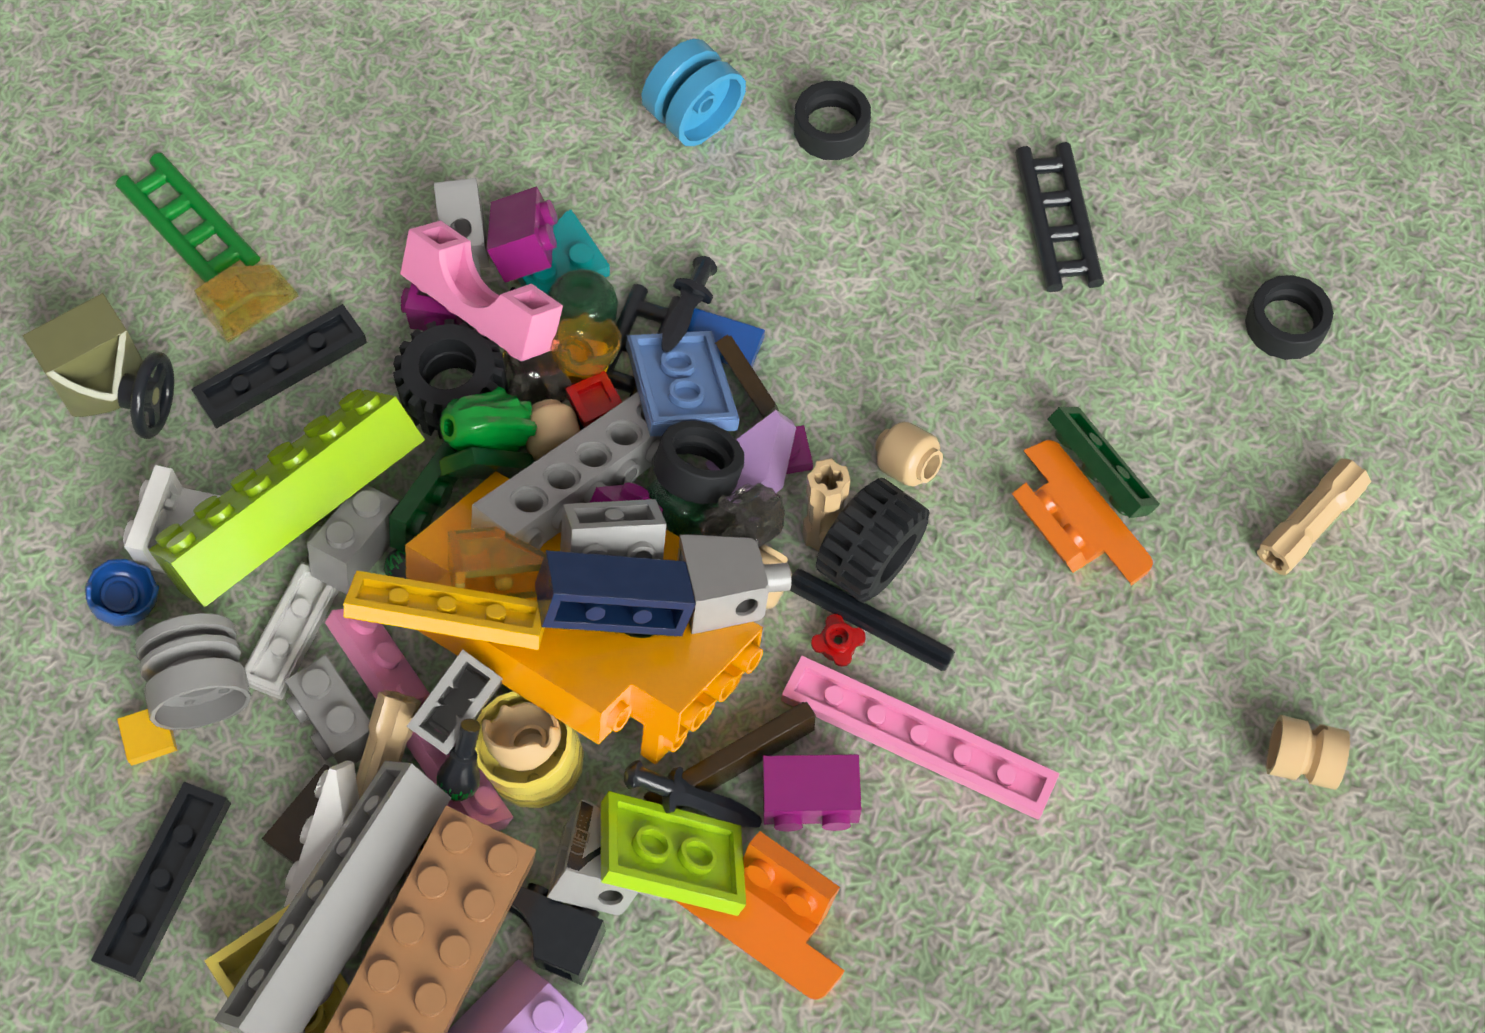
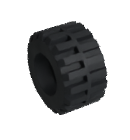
(439, 350)
(872, 539)

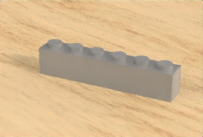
(336, 904)

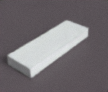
(289, 632)

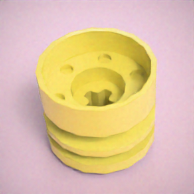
(537, 786)

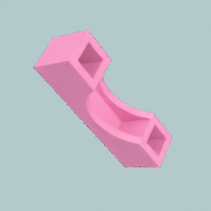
(443, 267)

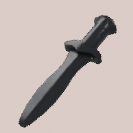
(691, 294)
(680, 793)

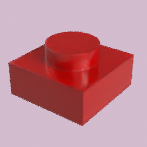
(593, 398)

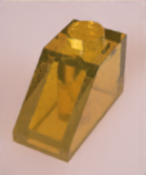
(243, 298)
(493, 562)

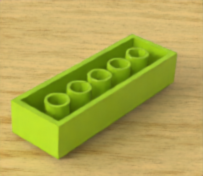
(285, 494)

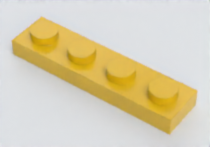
(444, 610)

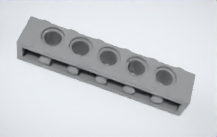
(600, 455)

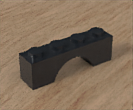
(562, 935)

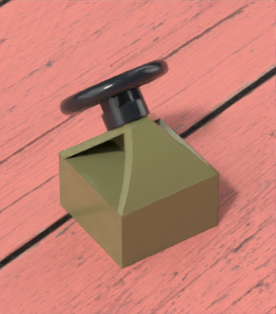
(100, 369)

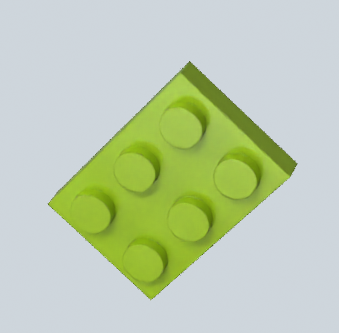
(672, 854)

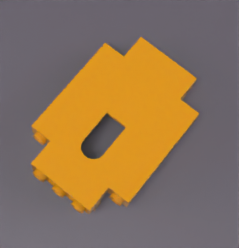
(601, 676)

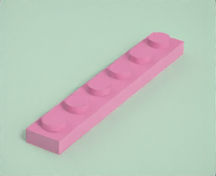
(386, 668)
(921, 737)

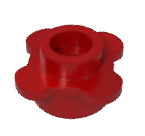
(842, 652)

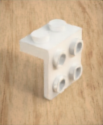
(161, 505)

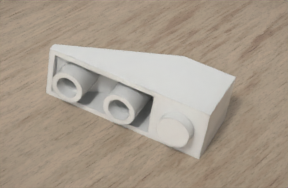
(337, 798)

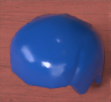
(114, 586)

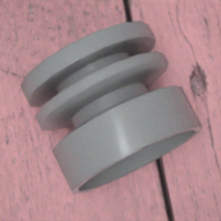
(192, 671)

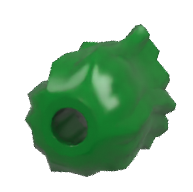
(487, 421)

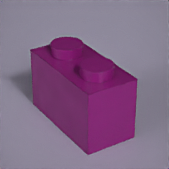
(521, 234)
(811, 791)

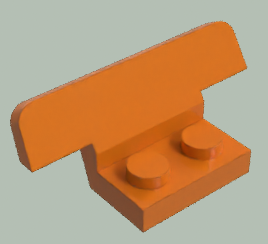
(1077, 517)
(780, 916)

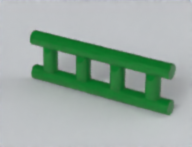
(189, 198)

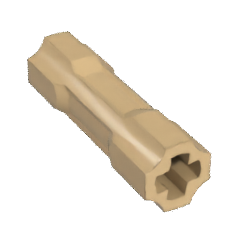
(826, 492)
(1332, 496)
(386, 734)

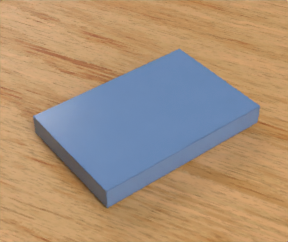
(682, 382)

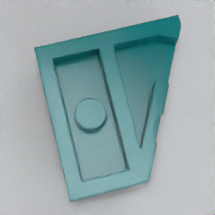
(573, 251)

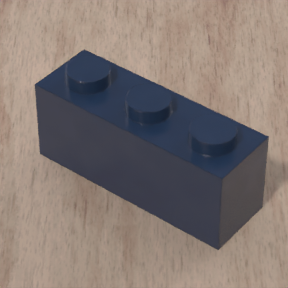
(614, 593)

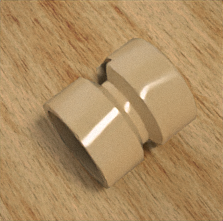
(1314, 753)

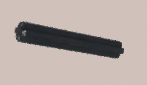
(871, 620)

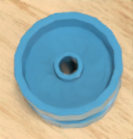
(693, 92)

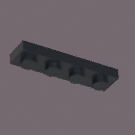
(279, 366)
(161, 882)

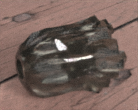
(536, 378)
(746, 513)

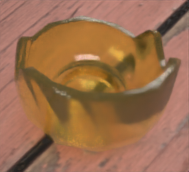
(585, 345)

